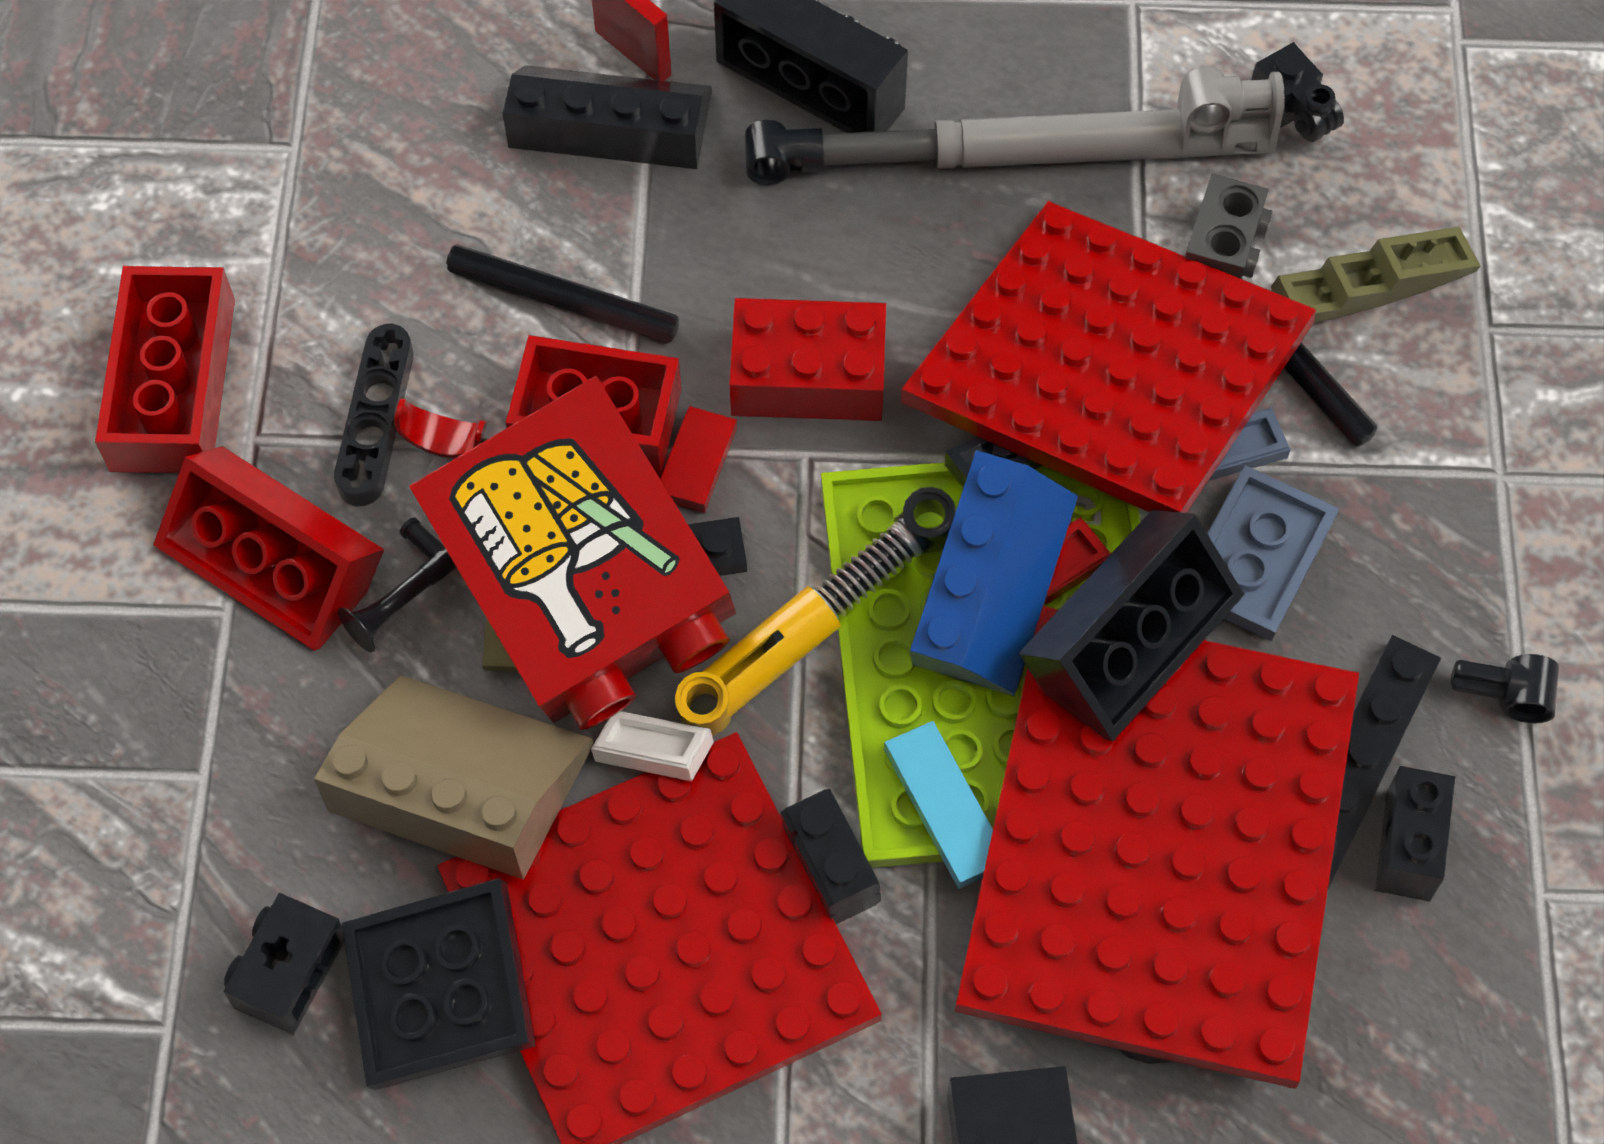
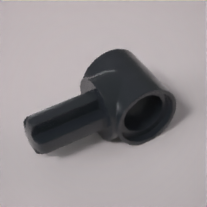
(1523, 687)

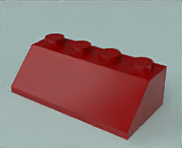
(266, 545)

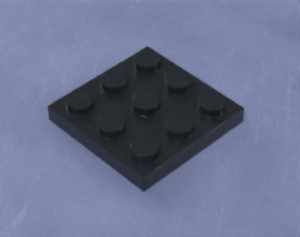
(437, 984)

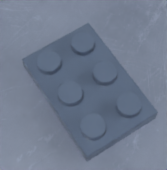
(1268, 543)

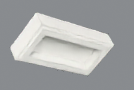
(653, 745)

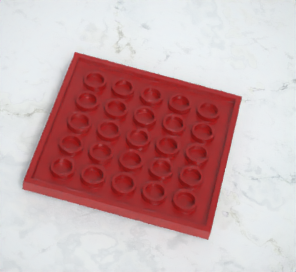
(1110, 360)
(671, 950)

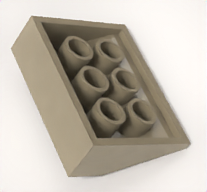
(453, 774)

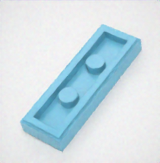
(942, 801)

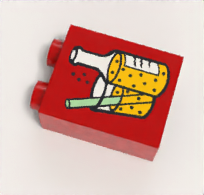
(577, 555)

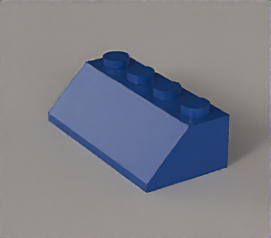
(993, 574)

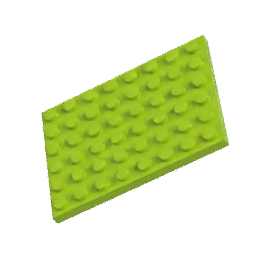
(880, 683)

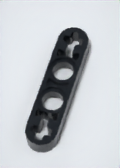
(371, 413)

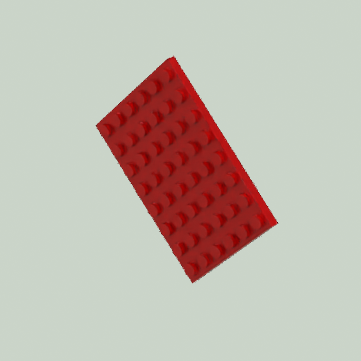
(1172, 876)

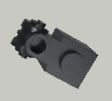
(1305, 98)

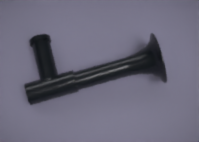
(365, 622)

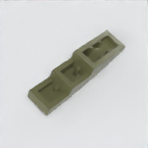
(1385, 274)

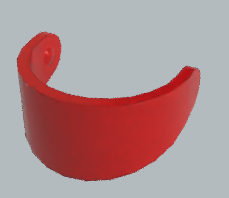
(436, 432)

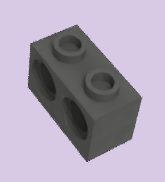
(1222, 233)

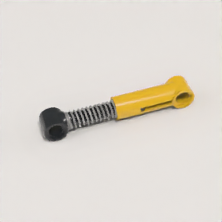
(811, 615)

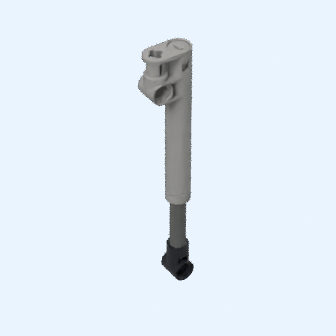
(1211, 119)

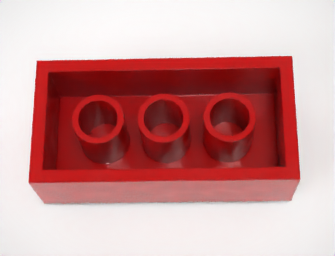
(165, 367)

